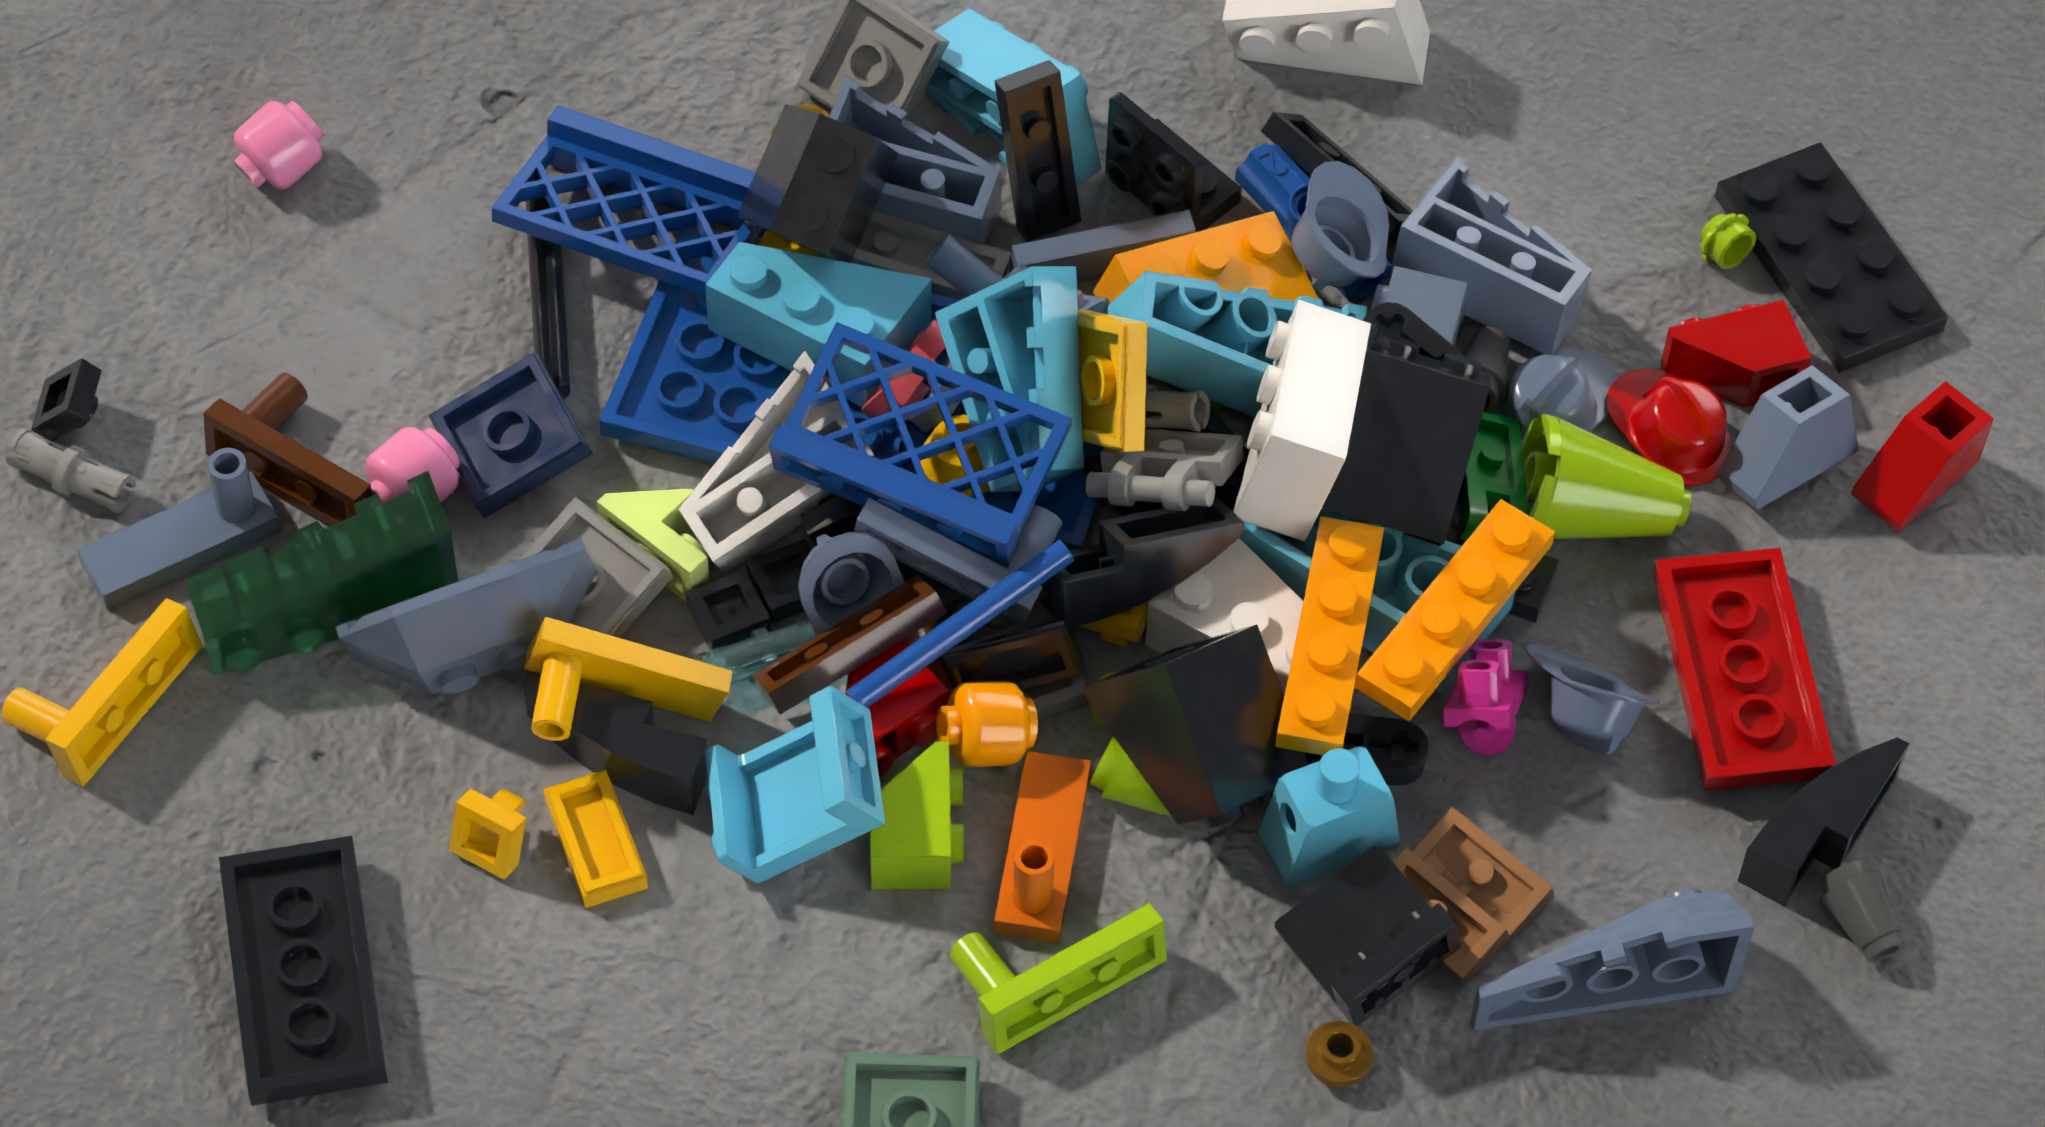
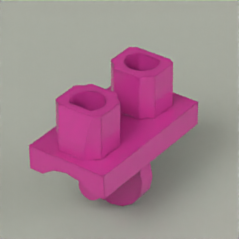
(1486, 697)

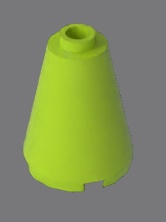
(1596, 487)

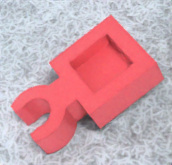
(910, 387)

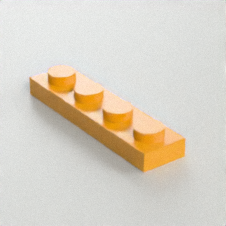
(1454, 610)
(1330, 636)

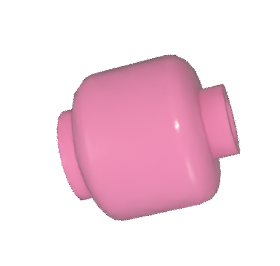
(278, 145)
(409, 455)

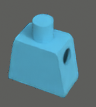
(1328, 815)

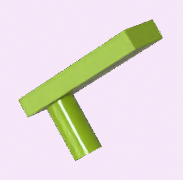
(1027, 1003)

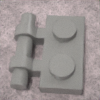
(1171, 470)

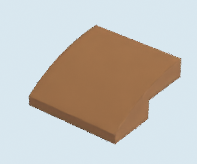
(1477, 885)

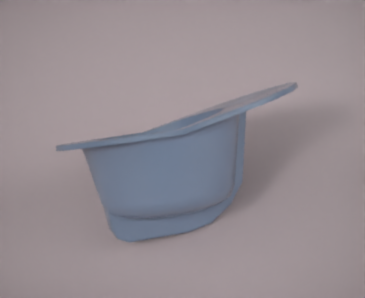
(1341, 228)
(1562, 385)
(845, 577)
(1588, 702)

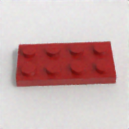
(1743, 669)

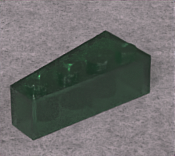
(322, 578)

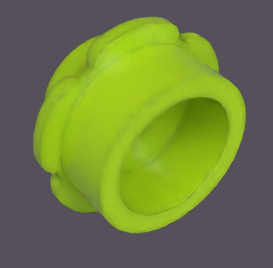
(1727, 240)

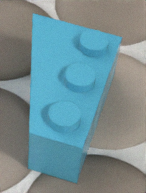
(987, 51)
(791, 301)
(1026, 343)

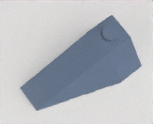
(1653, 955)

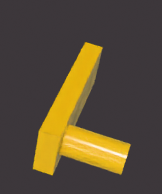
(577, 656)
(115, 701)

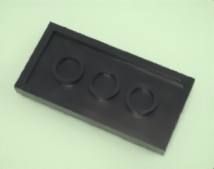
(1832, 257)
(302, 971)

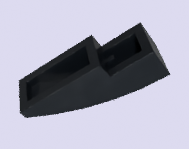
(1138, 560)
(620, 736)
(1821, 821)

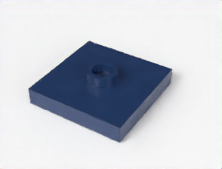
(511, 434)

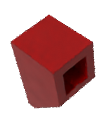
(1738, 351)
(1924, 456)
(905, 714)

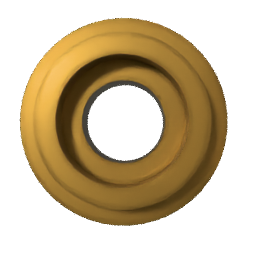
(1335, 1070)

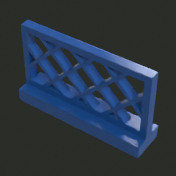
(650, 174)
(859, 476)

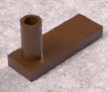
(279, 461)
(895, 617)

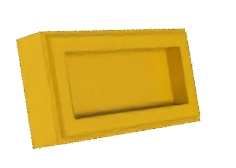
(595, 838)

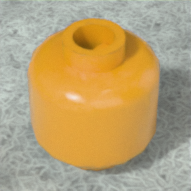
(987, 723)

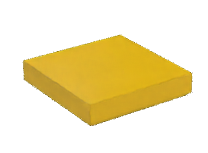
(1112, 380)

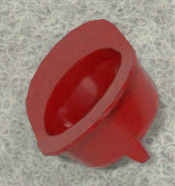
(1672, 422)

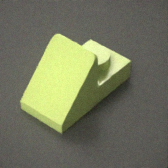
(659, 527)

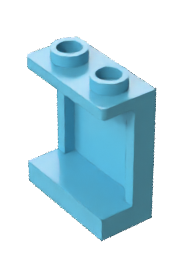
(796, 791)

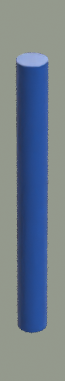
(961, 625)

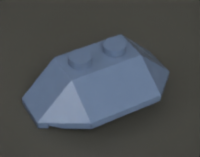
(474, 624)

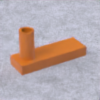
(1042, 847)

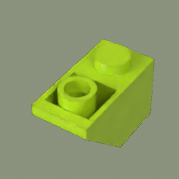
(917, 837)

